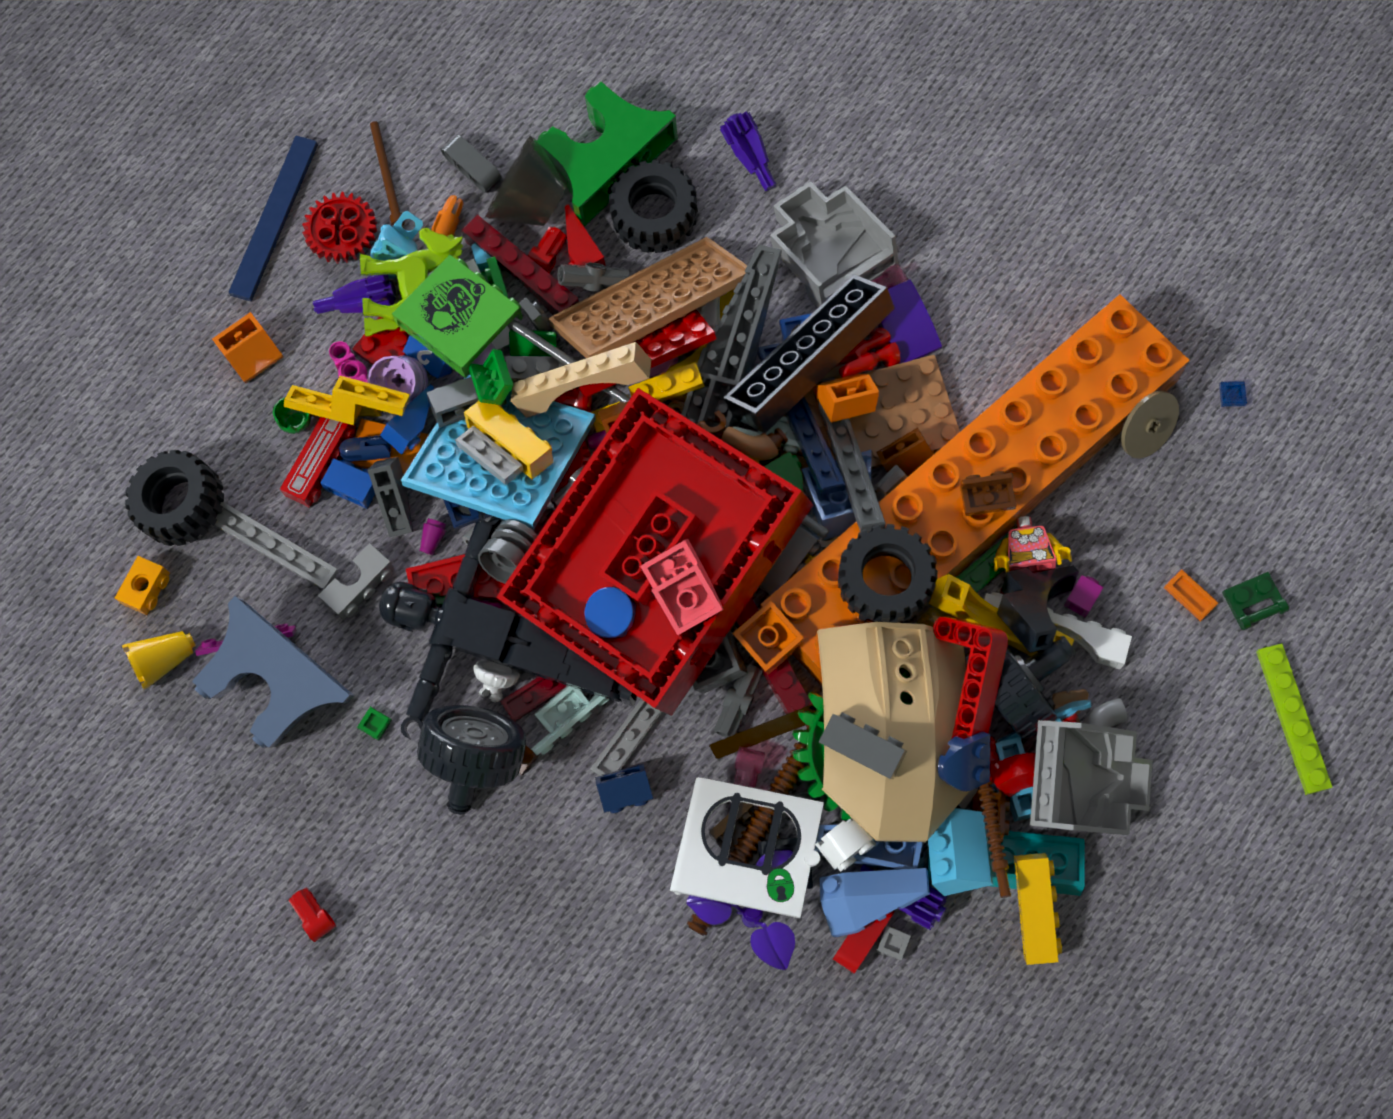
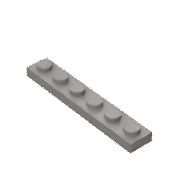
(275, 547)

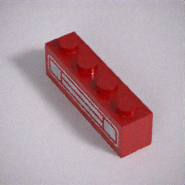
(306, 474)

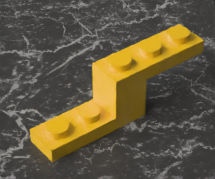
(664, 386)
(346, 400)

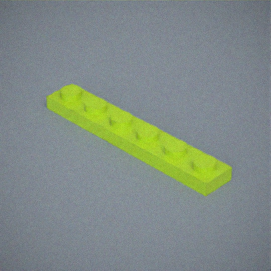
(1294, 719)

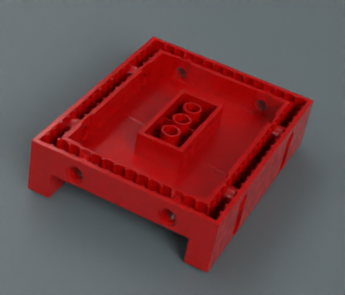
(633, 500)

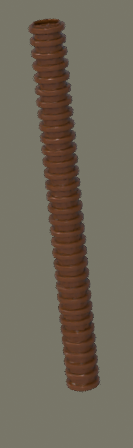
(758, 824)

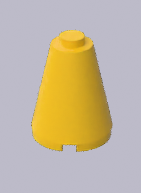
(158, 655)

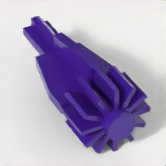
(747, 144)
(349, 297)
(925, 910)

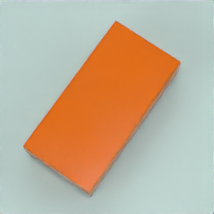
(1191, 595)

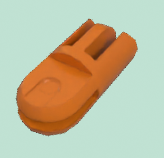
(447, 218)

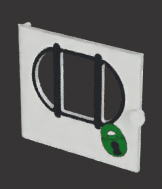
(756, 887)

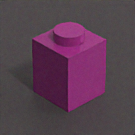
(1083, 595)

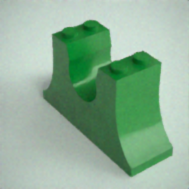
(626, 139)

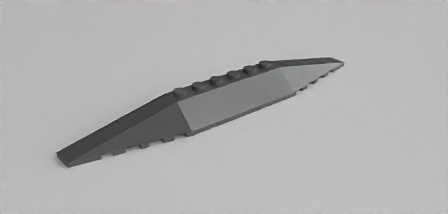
(737, 340)

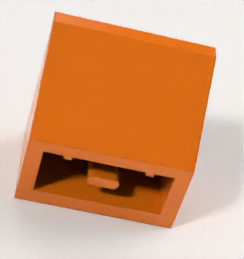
(247, 347)
(847, 396)

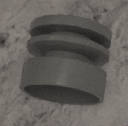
(506, 549)

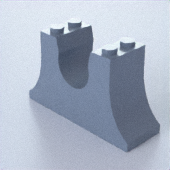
(293, 677)

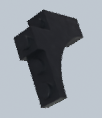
(1026, 600)

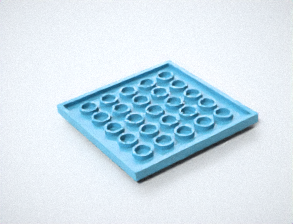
(454, 476)

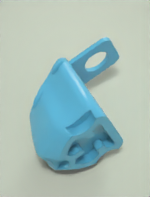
(395, 241)

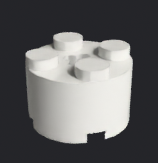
(844, 843)

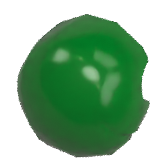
(290, 419)

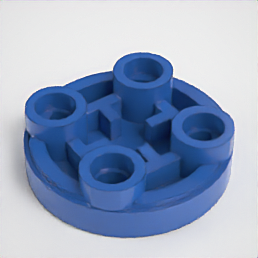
(610, 613)

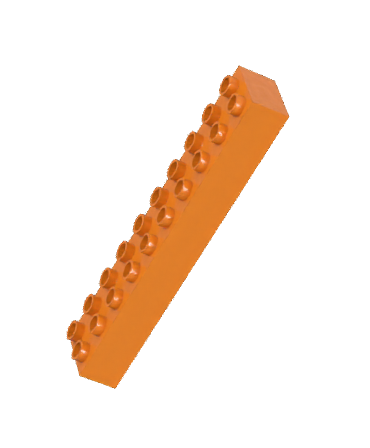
(1034, 430)

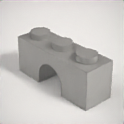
(345, 599)

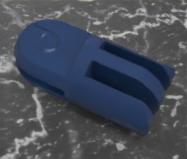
(365, 448)

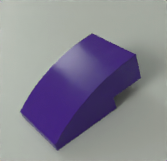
(910, 324)

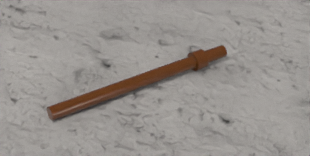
(385, 171)

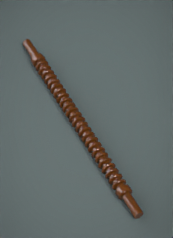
(999, 865)

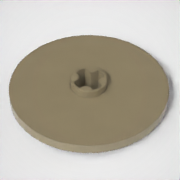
(1150, 424)

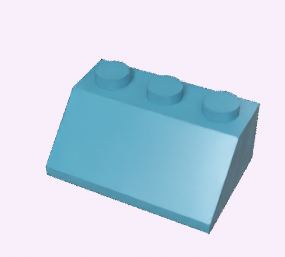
(960, 853)

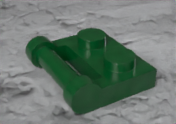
(1252, 593)

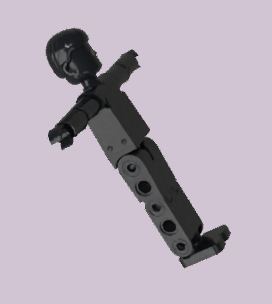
(484, 633)

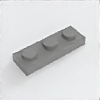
(489, 455)

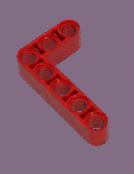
(982, 672)

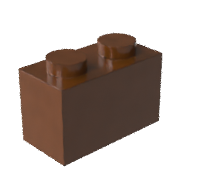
(906, 452)

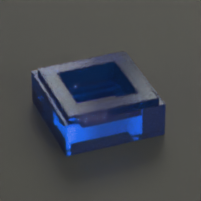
(1233, 393)

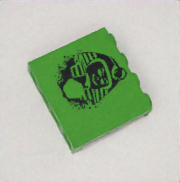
(456, 314)

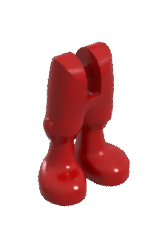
(861, 360)

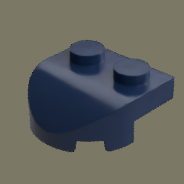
(966, 762)

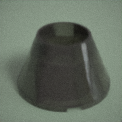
(529, 188)

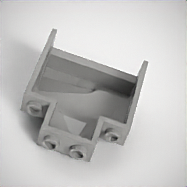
(831, 240)
(1088, 778)

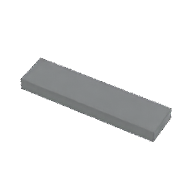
(626, 739)

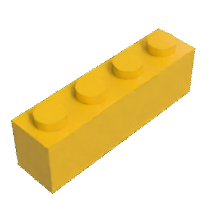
(511, 436)
(1036, 908)

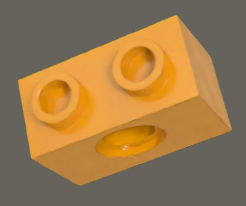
(140, 573)

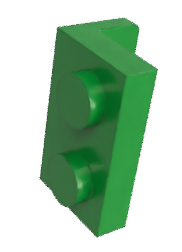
(492, 379)

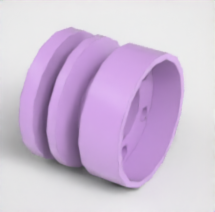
(389, 369)

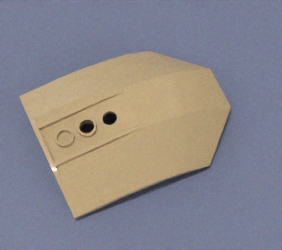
(864, 682)

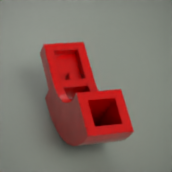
(1014, 773)

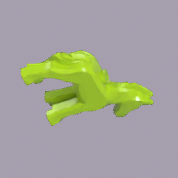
(410, 272)

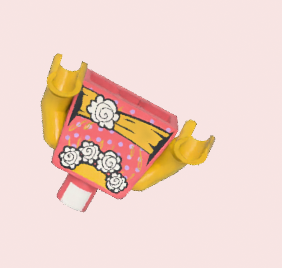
(1030, 548)

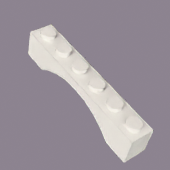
(1103, 645)

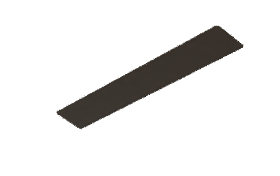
(759, 733)

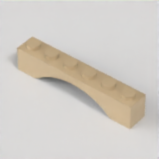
(620, 366)

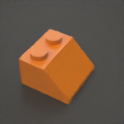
(769, 637)

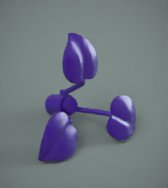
(772, 943)

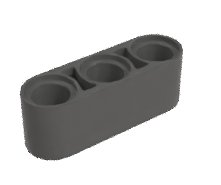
(471, 163)

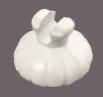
(494, 678)

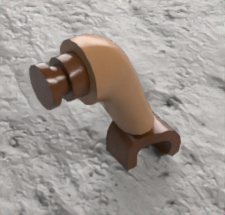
(758, 447)

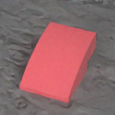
(682, 587)

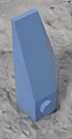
(860, 898)

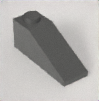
(391, 495)

